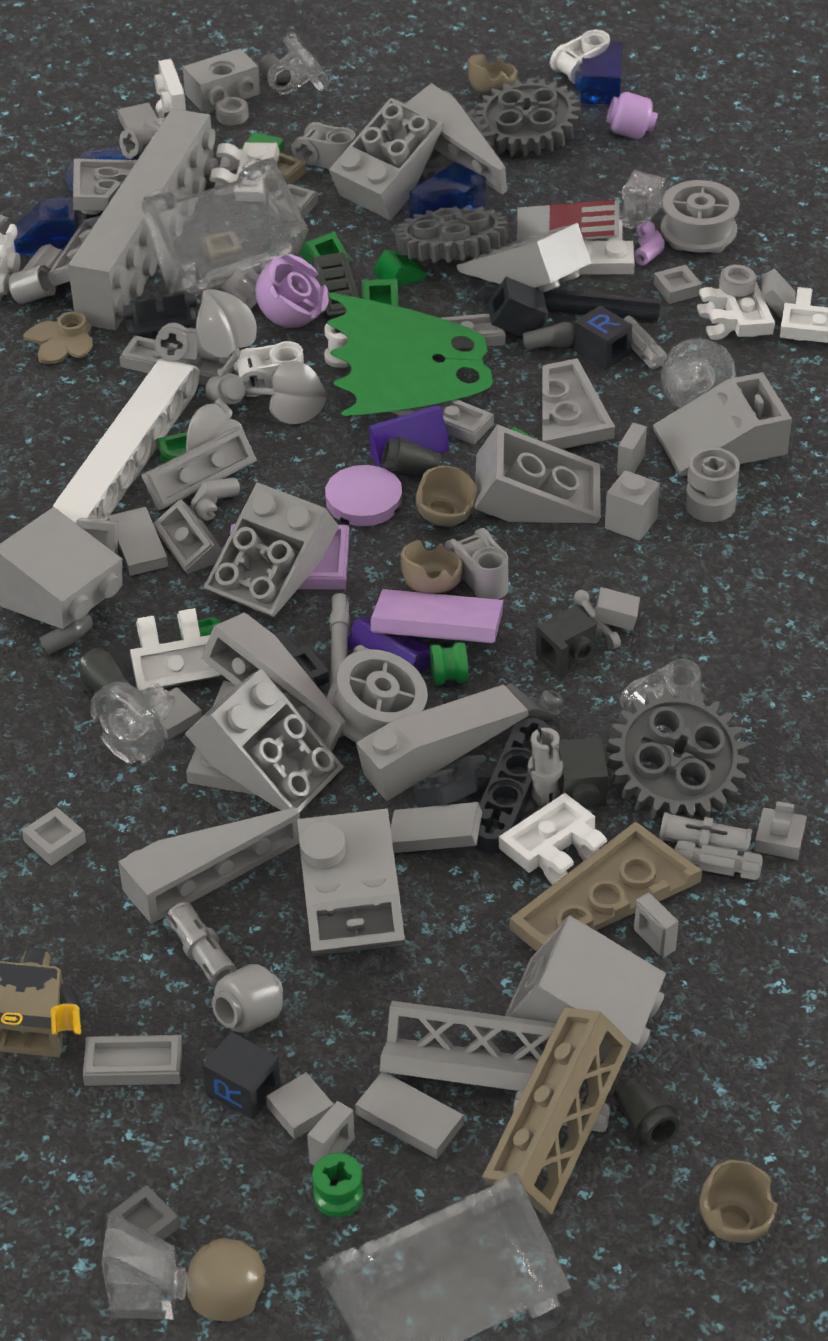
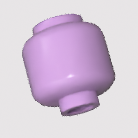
(631, 115)

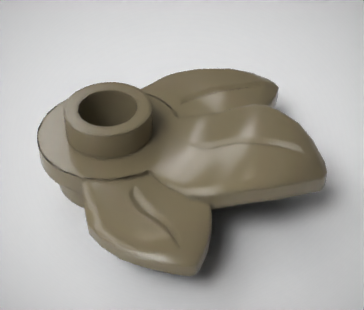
(61, 338)

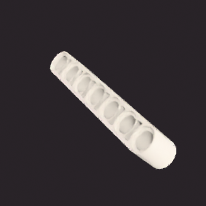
(129, 441)

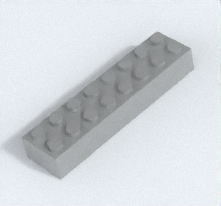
(119, 250)

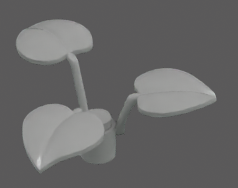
(222, 329)

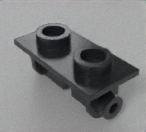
(145, 319)

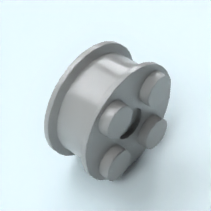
(699, 216)
(374, 691)

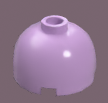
(290, 292)

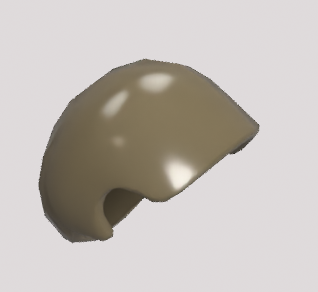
(488, 76)
(446, 496)
(430, 570)
(737, 1202)
(225, 1279)

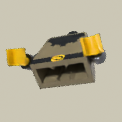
(36, 1006)

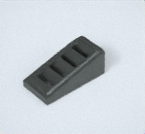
(337, 276)

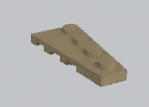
(607, 886)

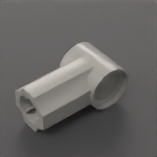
(33, 281)

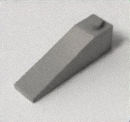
(460, 137)
(244, 646)
(433, 738)
(203, 860)

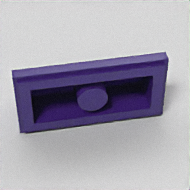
(421, 427)
(404, 646)

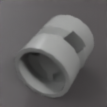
(712, 484)

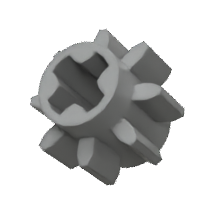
(242, 285)

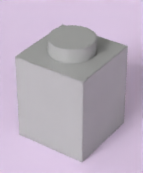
(632, 505)

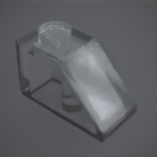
(140, 1273)

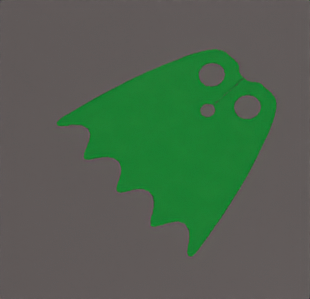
(393, 359)

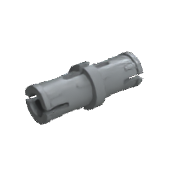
(545, 766)
(704, 832)
(200, 942)

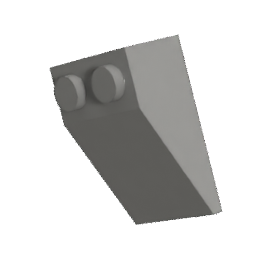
(534, 260)
(535, 481)

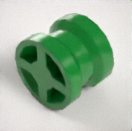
(449, 664)
(346, 1195)

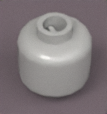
(247, 998)

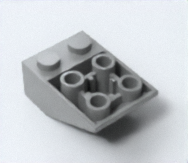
(387, 158)
(734, 416)
(271, 550)
(265, 744)
(359, 898)

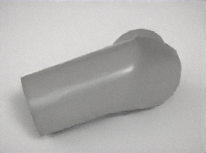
(209, 492)

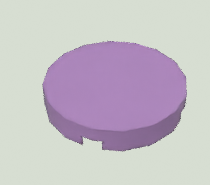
(363, 495)

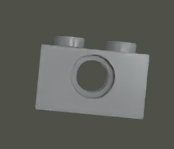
(221, 77)

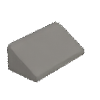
(187, 538)

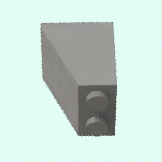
(56, 570)
(589, 973)

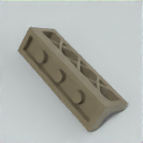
(552, 1099)

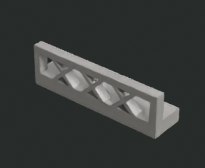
(467, 1063)

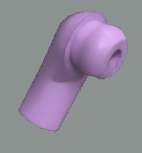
(650, 242)

